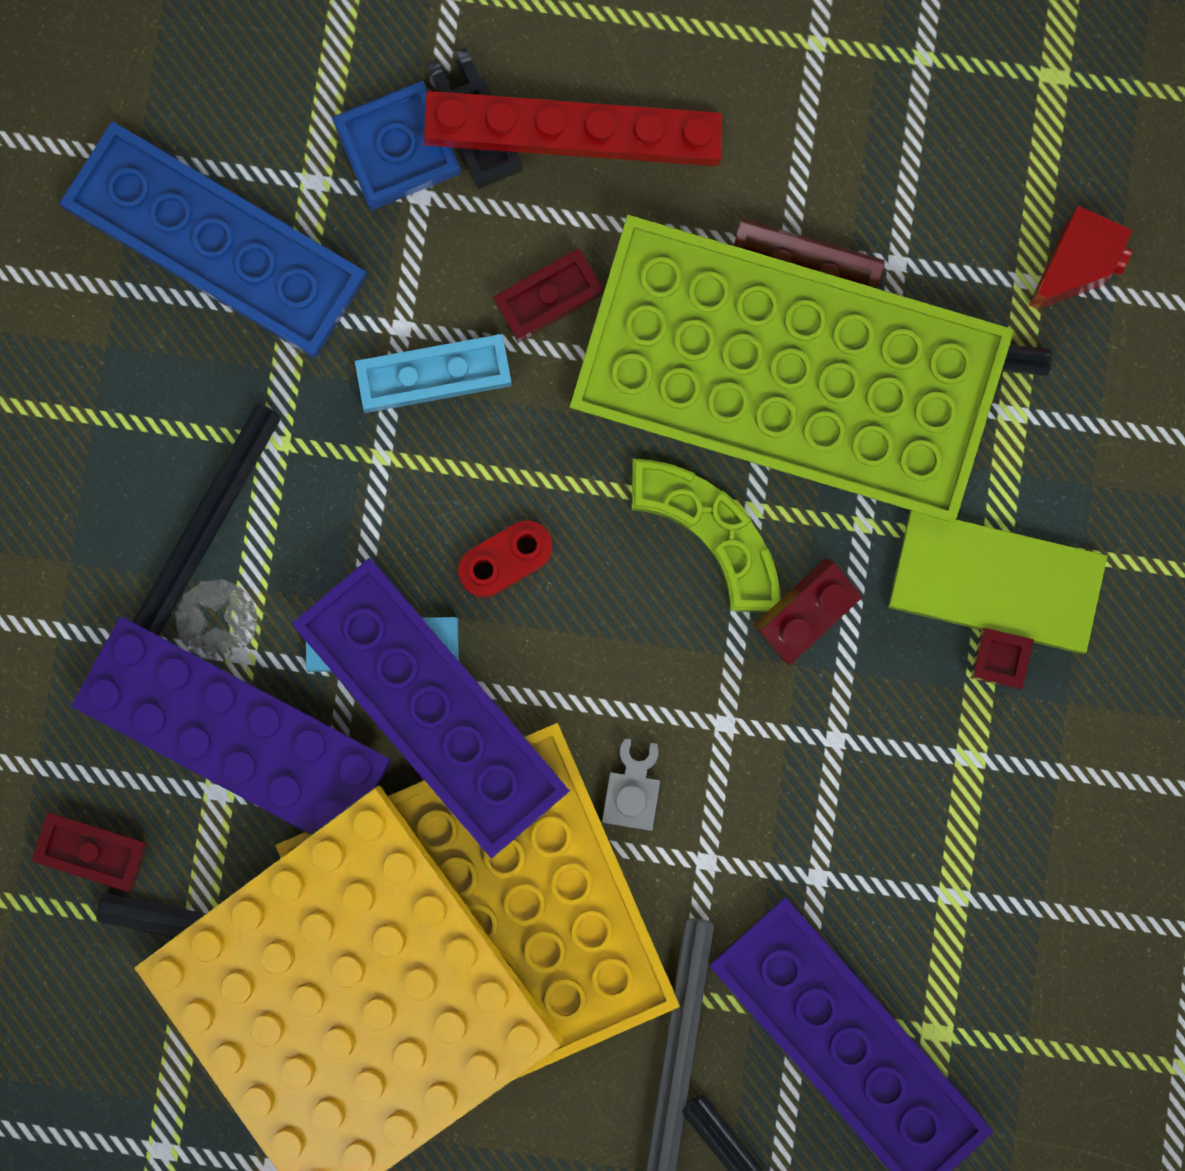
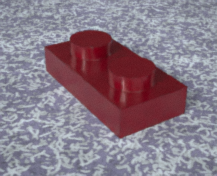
(548, 295)
(807, 611)
(89, 852)

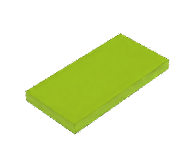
(998, 581)

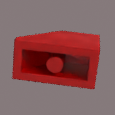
(1083, 258)

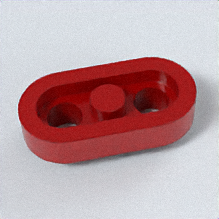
(507, 561)

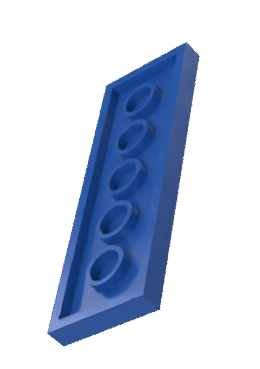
(213, 240)

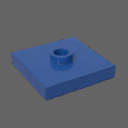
(388, 147)

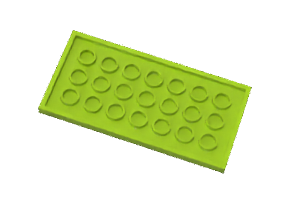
(791, 368)

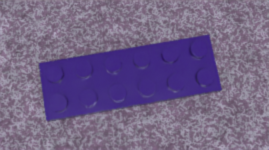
(430, 708)
(226, 729)
(849, 1045)

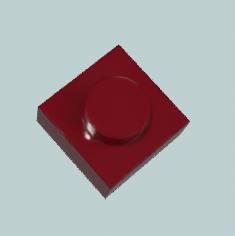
(1002, 658)

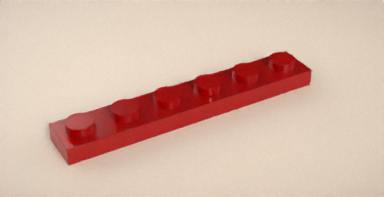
(572, 128)

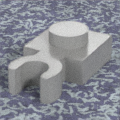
(632, 796)

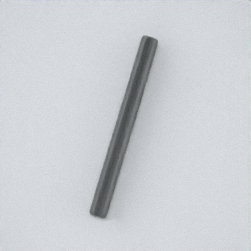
(679, 1046)

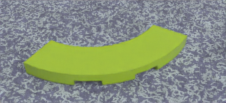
(717, 523)

